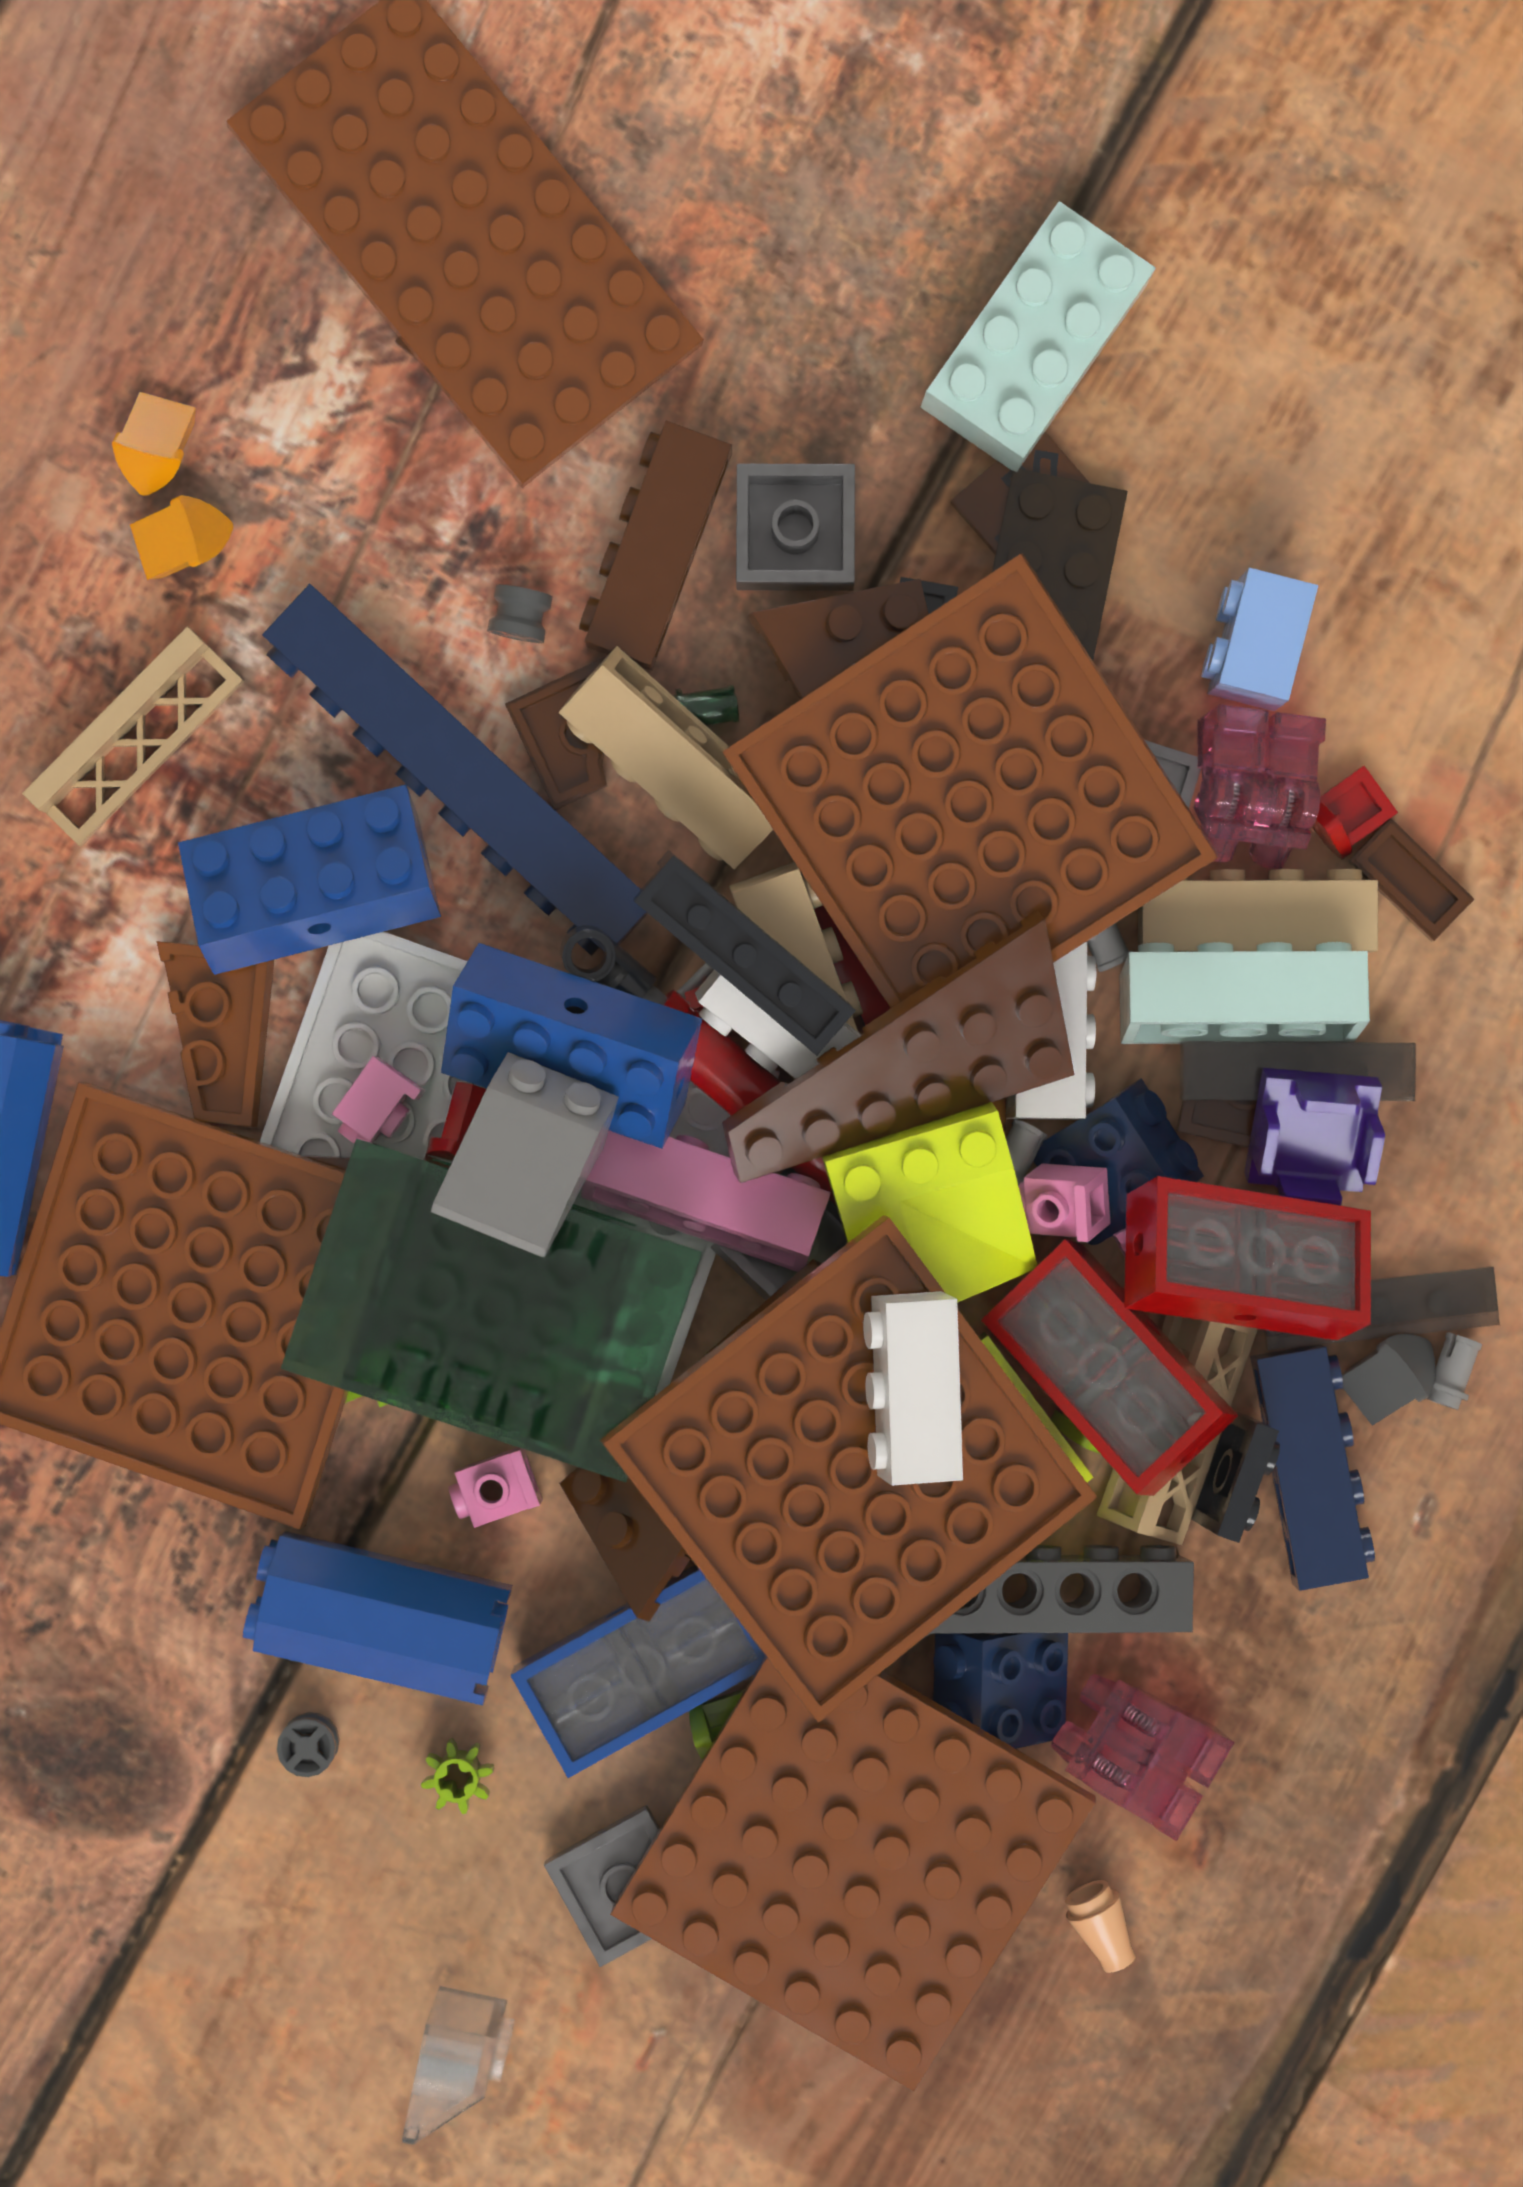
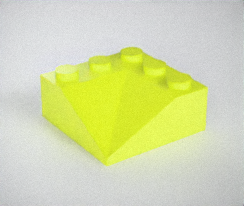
(946, 1193)

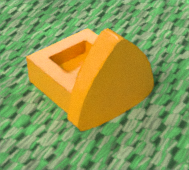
(153, 442)
(180, 536)

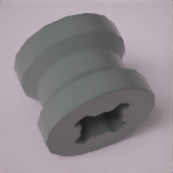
(519, 613)
(301, 1753)

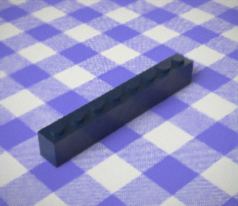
(454, 766)

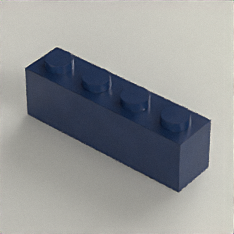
(1312, 1470)

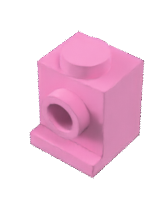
(375, 1102)
(1078, 1194)
(513, 1474)

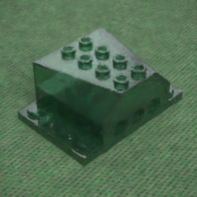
(481, 1328)

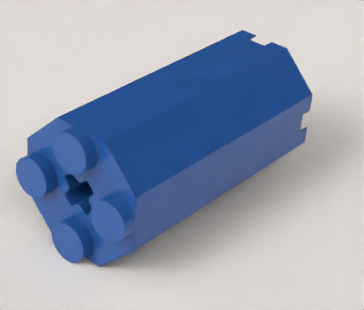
(27, 1087)
(378, 1617)

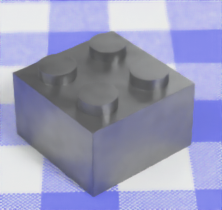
(795, 527)

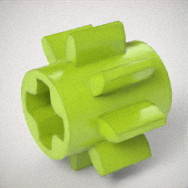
(448, 1789)

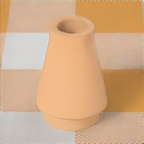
(1100, 1921)

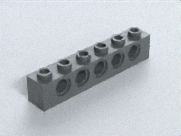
(1160, 1605)

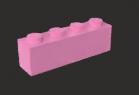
(702, 1197)

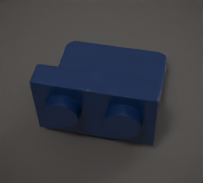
(1128, 1139)
(1004, 1683)

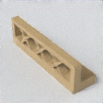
(117, 721)
(1199, 1344)

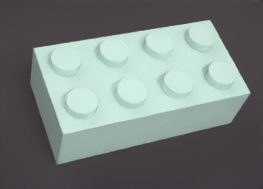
(1037, 337)
(1244, 994)

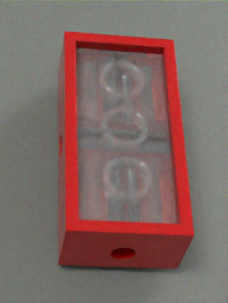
(1247, 1258)
(1109, 1368)

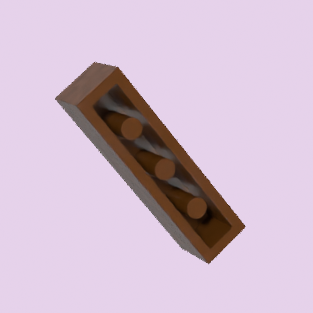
(658, 543)

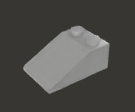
(526, 1154)

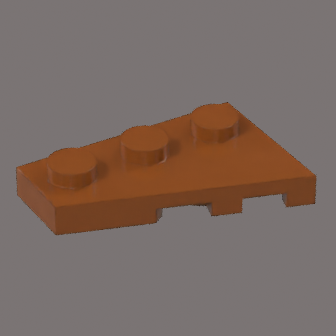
(220, 1031)

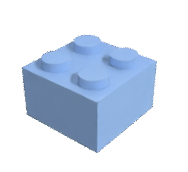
(1260, 640)

